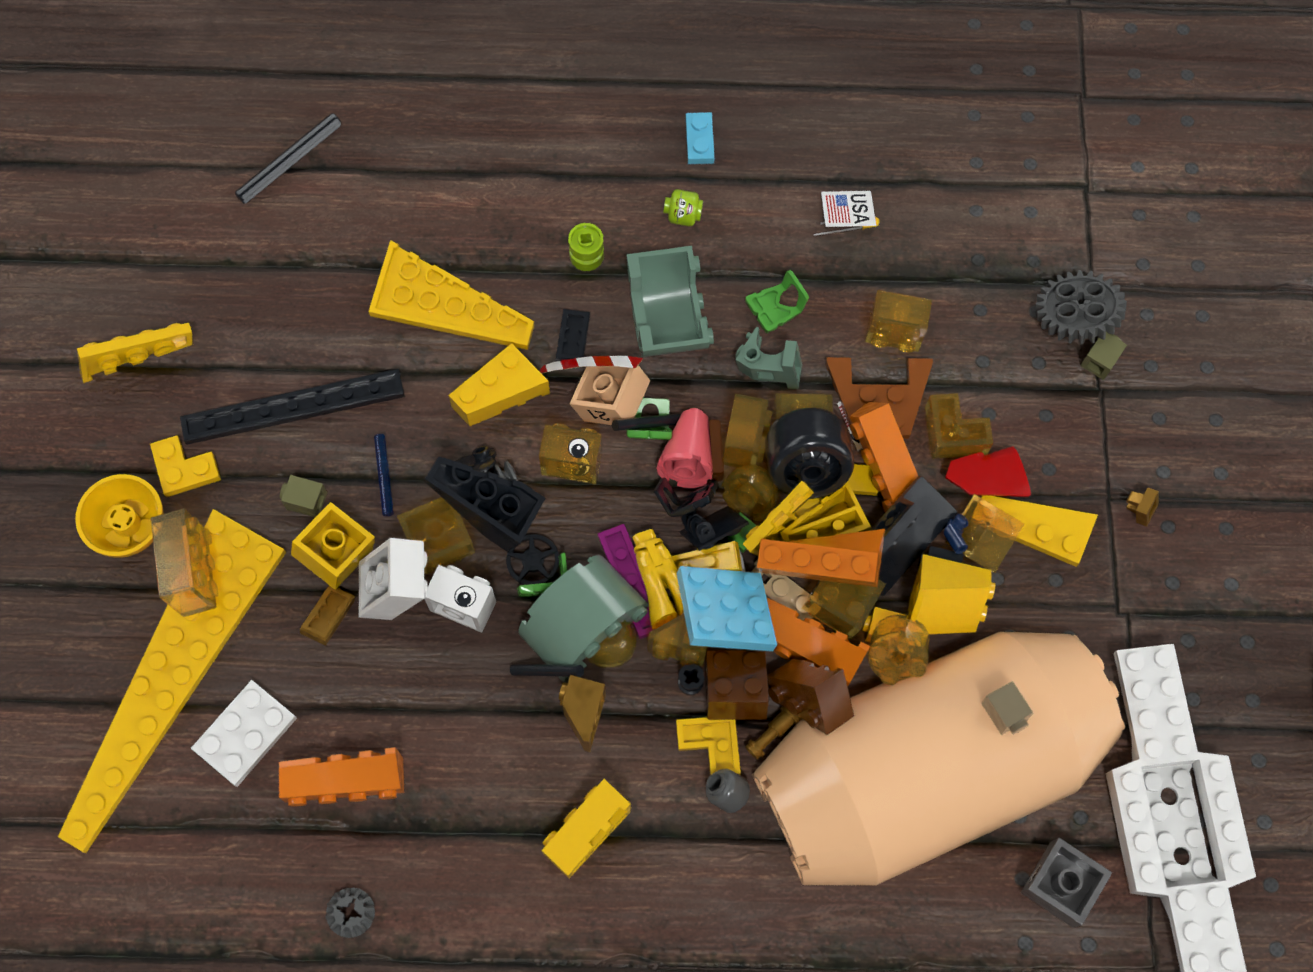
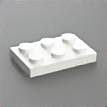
(244, 733)

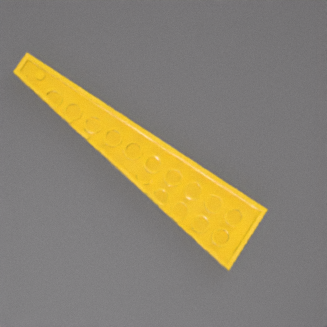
(170, 674)

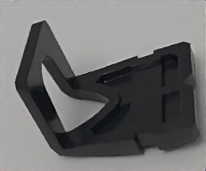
(687, 504)

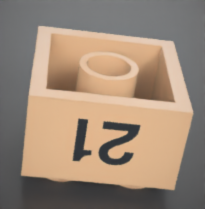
(609, 393)

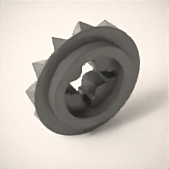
(355, 926)

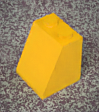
(950, 596)

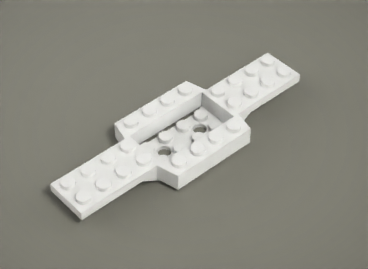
(1152, 830)

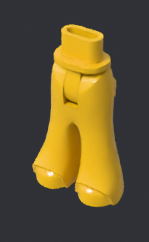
(654, 566)

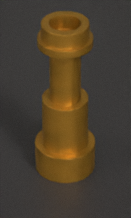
(777, 727)

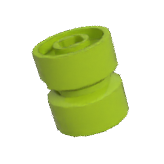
(586, 246)

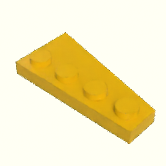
(131, 349)

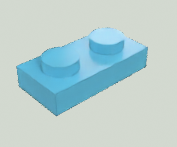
(699, 138)

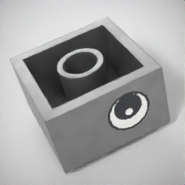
(1066, 882)

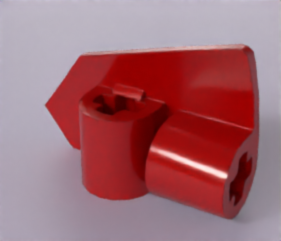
(990, 474)

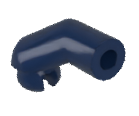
(953, 533)

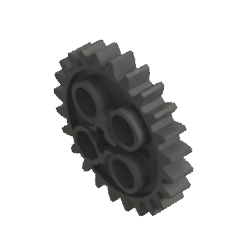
(1081, 307)

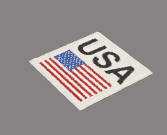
(848, 208)

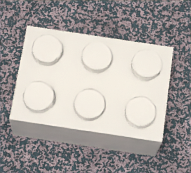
(392, 579)

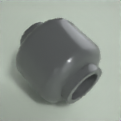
(727, 790)

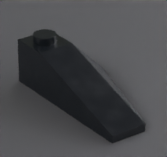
(491, 504)

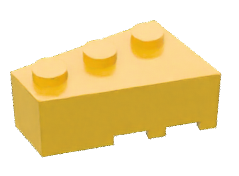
(498, 386)
(833, 516)
(586, 828)

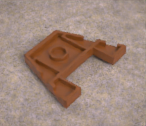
(903, 399)

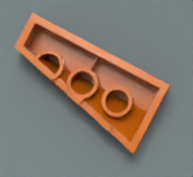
(883, 450)
(833, 558)
(811, 643)
(342, 778)

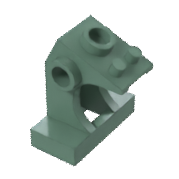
(782, 367)

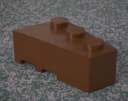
(812, 694)

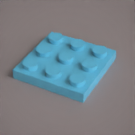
(726, 609)

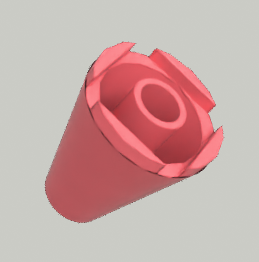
(688, 452)

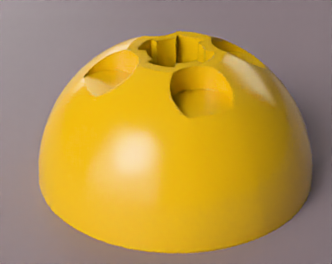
(113, 504)

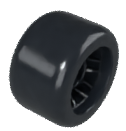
(809, 448)

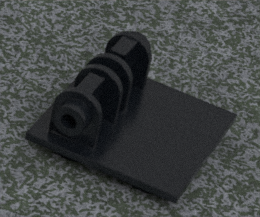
(705, 532)

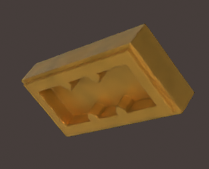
(327, 615)

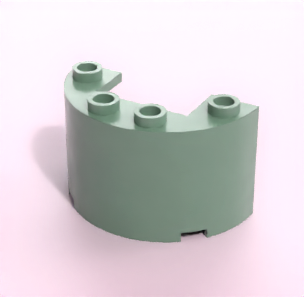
(667, 302)
(581, 613)

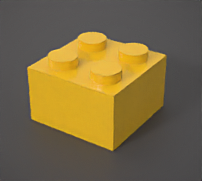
(332, 545)

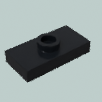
(573, 334)

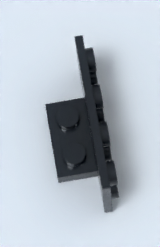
(910, 528)

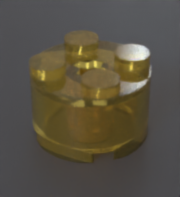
(898, 649)

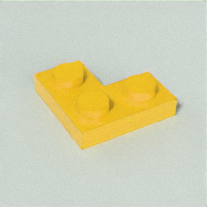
(182, 474)
(714, 735)

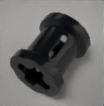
(692, 688)

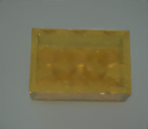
(184, 562)

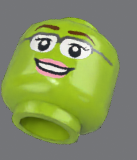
(683, 207)

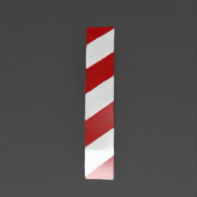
(593, 361)

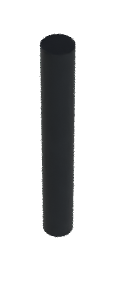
(645, 422)
(546, 670)

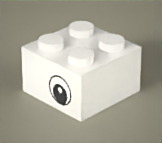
(460, 597)

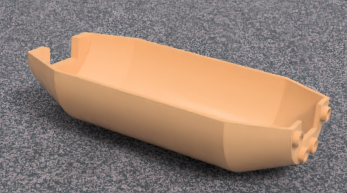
(928, 765)

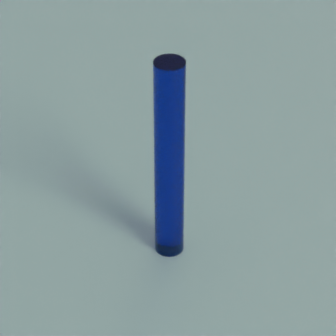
(383, 475)

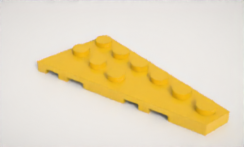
(436, 300)

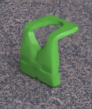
(767, 305)
(662, 432)
(538, 589)

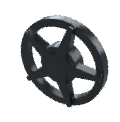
(533, 560)

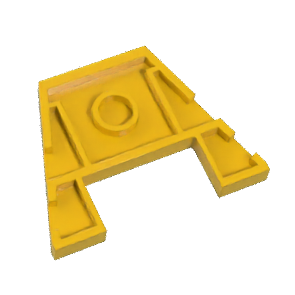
(782, 517)

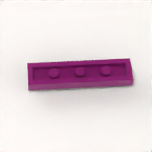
(621, 555)

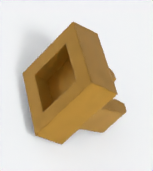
(1143, 505)

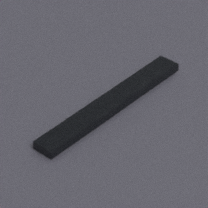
(291, 406)

